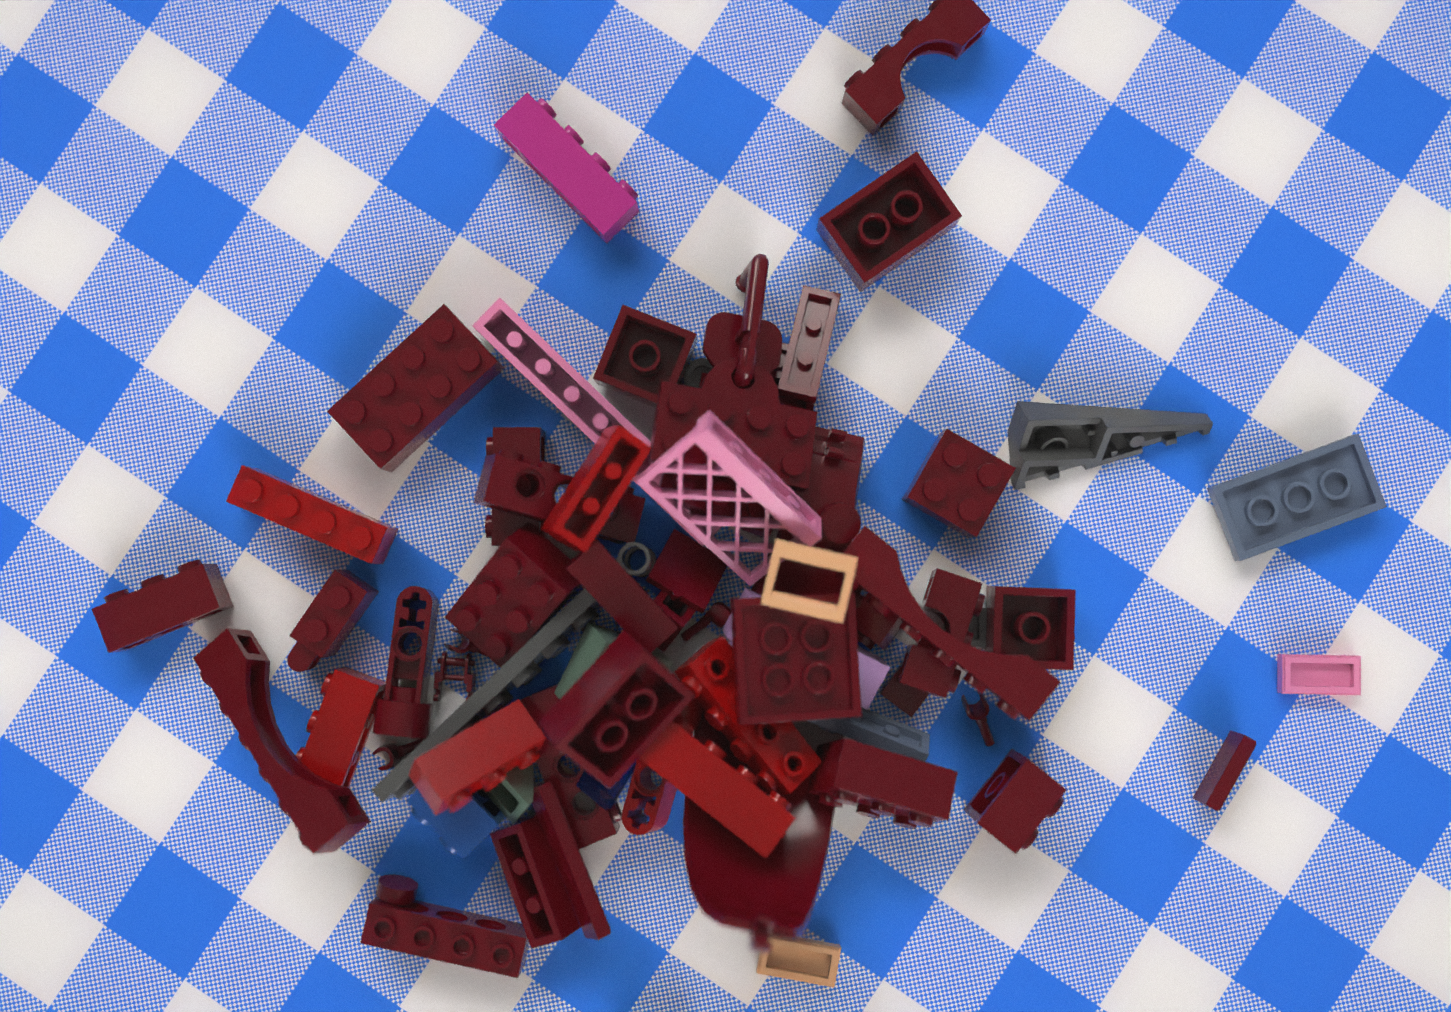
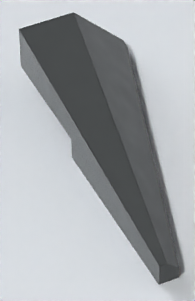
(1064, 436)

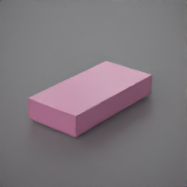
(1319, 674)

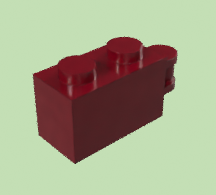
(329, 619)

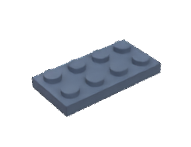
(1296, 497)

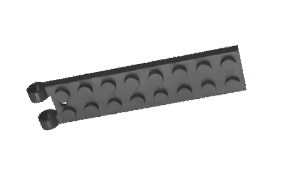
(515, 672)

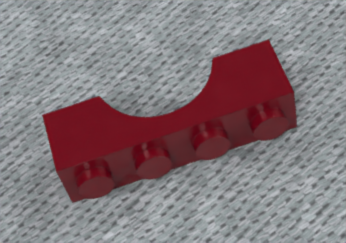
(946, 30)

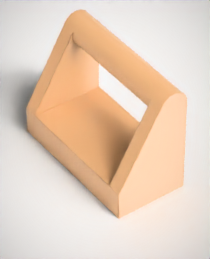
(813, 557)

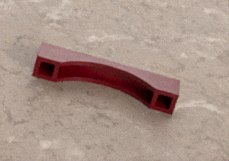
(239, 677)
(1012, 678)

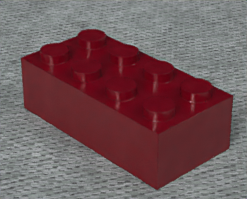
(415, 389)

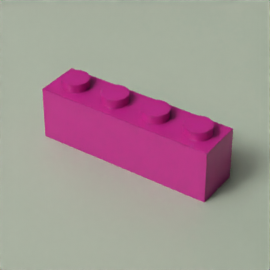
(567, 167)

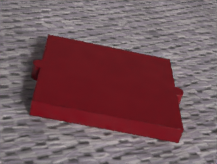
(687, 571)

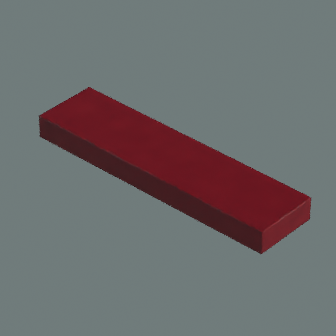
(569, 861)

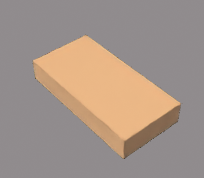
(801, 960)

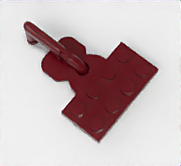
(740, 391)

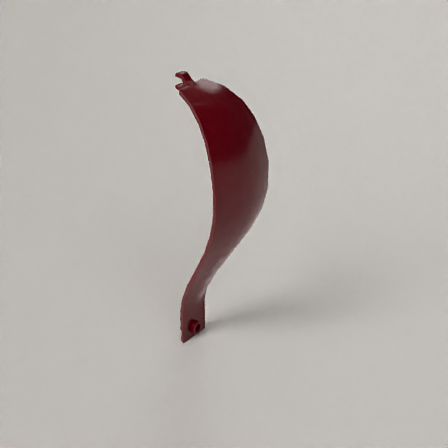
(723, 872)

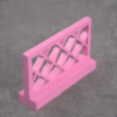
(752, 475)

